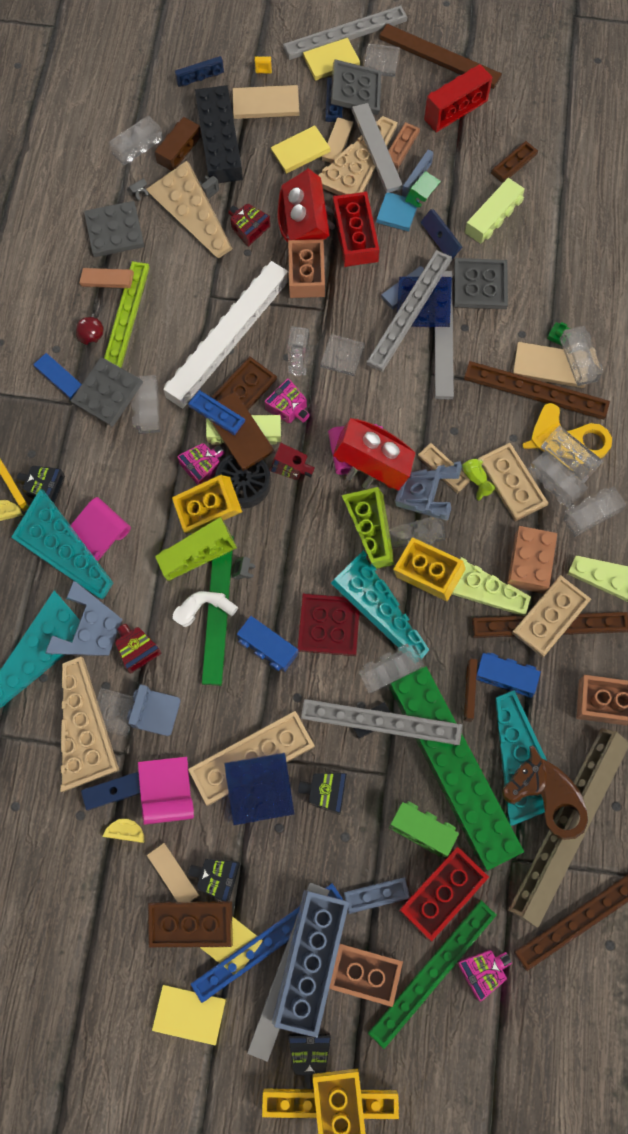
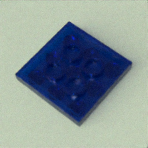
(437, 308)
(259, 788)

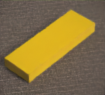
(13, 487)

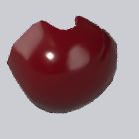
(89, 330)

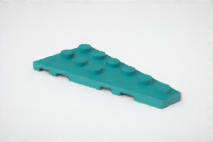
(55, 541)
(375, 600)
(29, 657)
(515, 739)

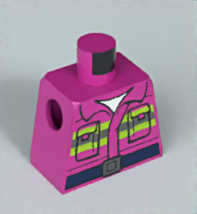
(287, 403)
(201, 462)
(484, 972)

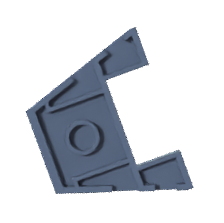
(420, 491)
(95, 630)

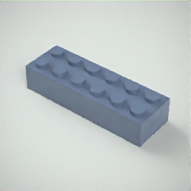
(310, 964)

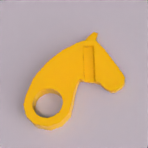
(549, 421)

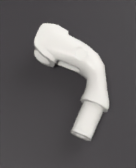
(185, 613)

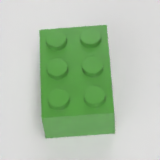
(424, 829)

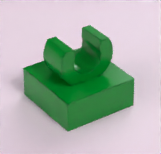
(557, 332)

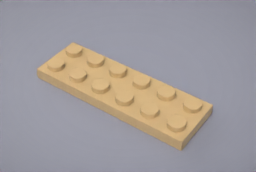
(282, 736)

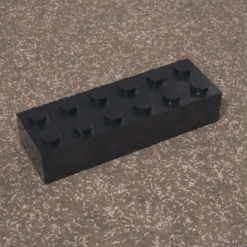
(219, 134)

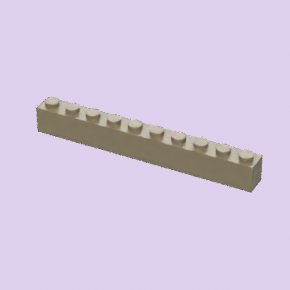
(555, 853)

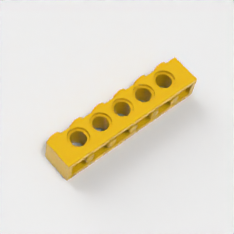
(301, 1103)

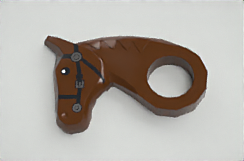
(556, 788)

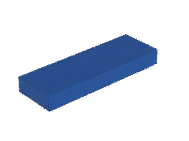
(57, 375)
(216, 412)

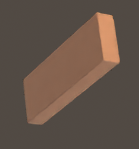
(403, 143)
(106, 278)

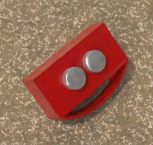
(303, 208)
(374, 453)

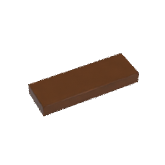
(514, 162)
(470, 690)

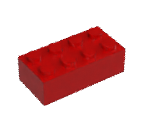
(457, 98)
(355, 229)
(443, 894)

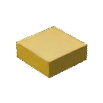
(263, 65)

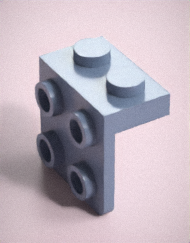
(153, 711)

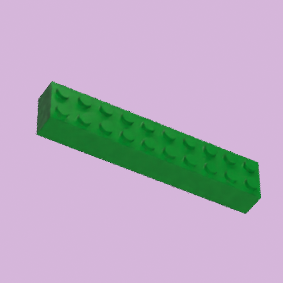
(459, 775)

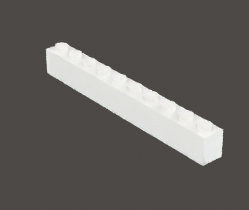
(226, 334)

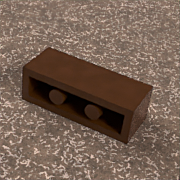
(178, 143)

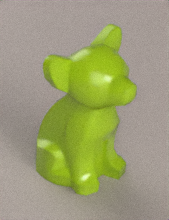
(475, 472)

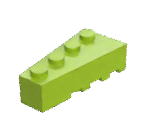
(371, 522)
(196, 549)

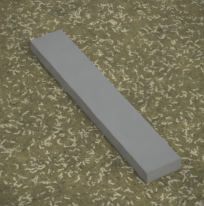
(377, 148)

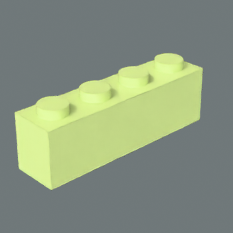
(494, 211)
(269, 425)

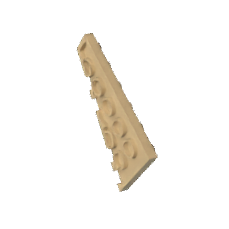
(354, 165)
(187, 202)
(84, 738)

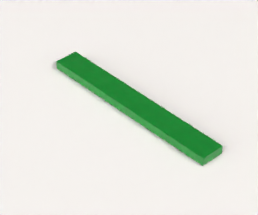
(217, 622)
(431, 974)

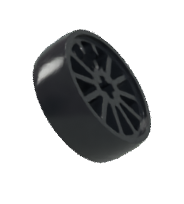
(246, 502)

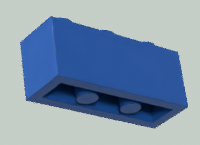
(267, 644)
(507, 674)

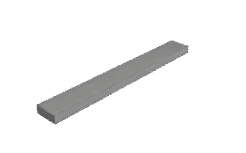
(349, 30)
(409, 311)
(444, 357)
(382, 722)
(265, 1032)

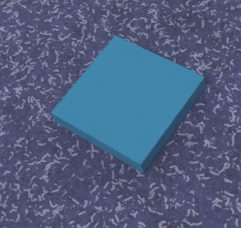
(396, 212)

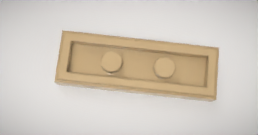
(338, 139)
(433, 458)
(172, 874)

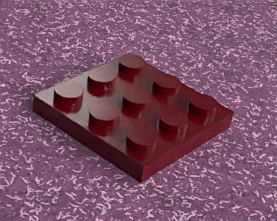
(328, 625)

